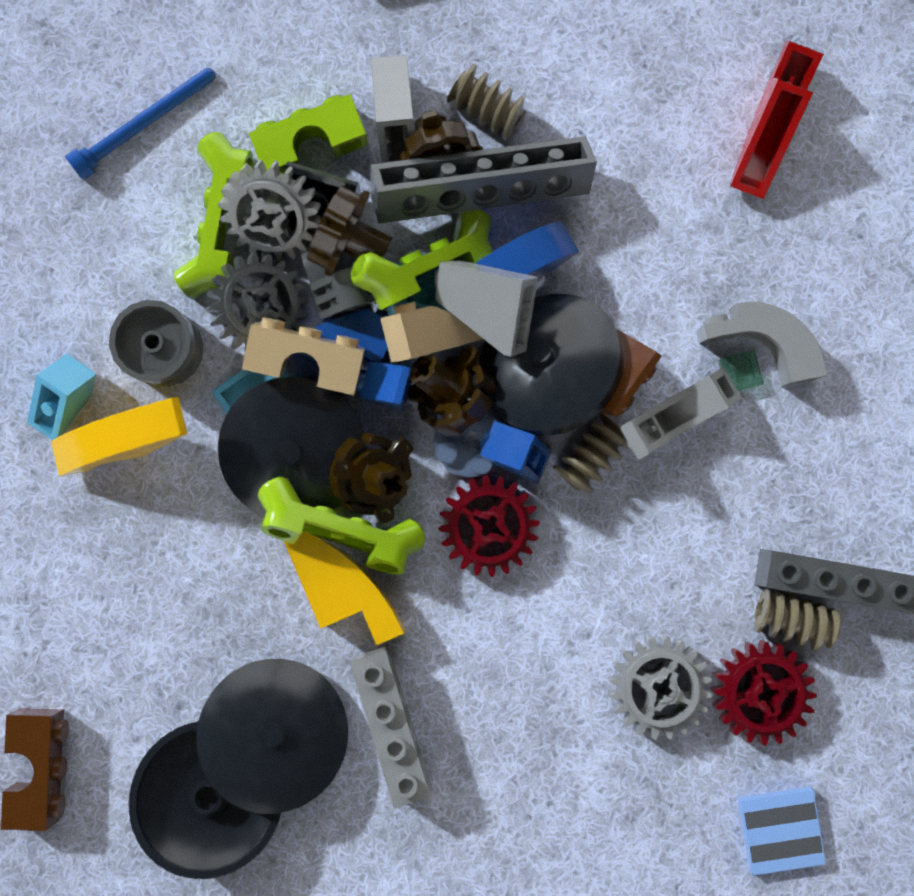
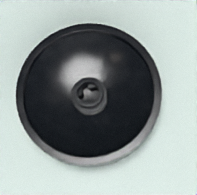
(565, 372)
(287, 432)
(272, 736)
(185, 820)

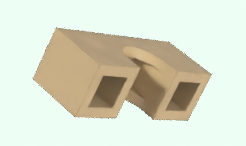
(271, 346)

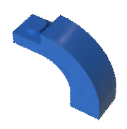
(534, 251)

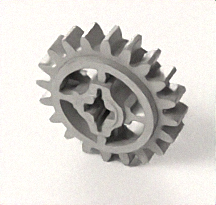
(272, 194)
(656, 701)

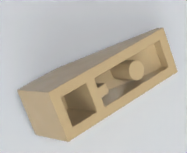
(423, 331)

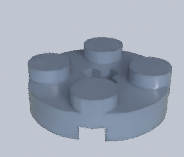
(459, 461)

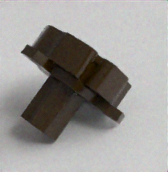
(438, 137)
(345, 233)
(447, 388)
(374, 476)

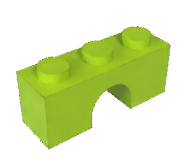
(332, 121)

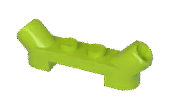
(222, 160)
(393, 283)
(289, 517)

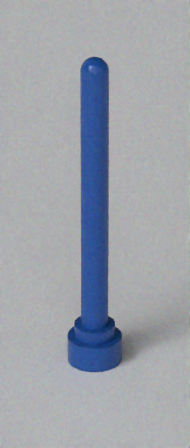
(86, 160)

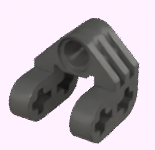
(334, 293)

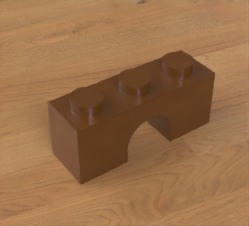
(40, 738)

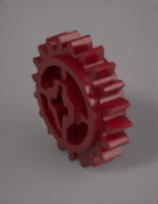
(498, 510)
(774, 719)

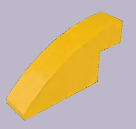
(119, 437)
(342, 587)

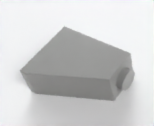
(392, 105)
(489, 302)

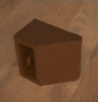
(637, 370)

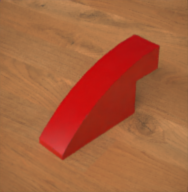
(776, 119)

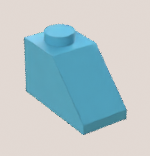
(60, 395)

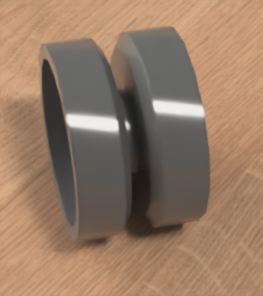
(134, 341)

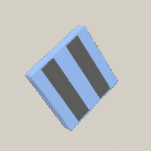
(781, 831)

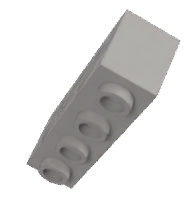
(391, 726)

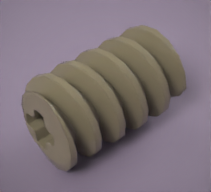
(487, 102)
(593, 455)
(797, 618)

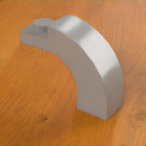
(785, 336)
(680, 413)

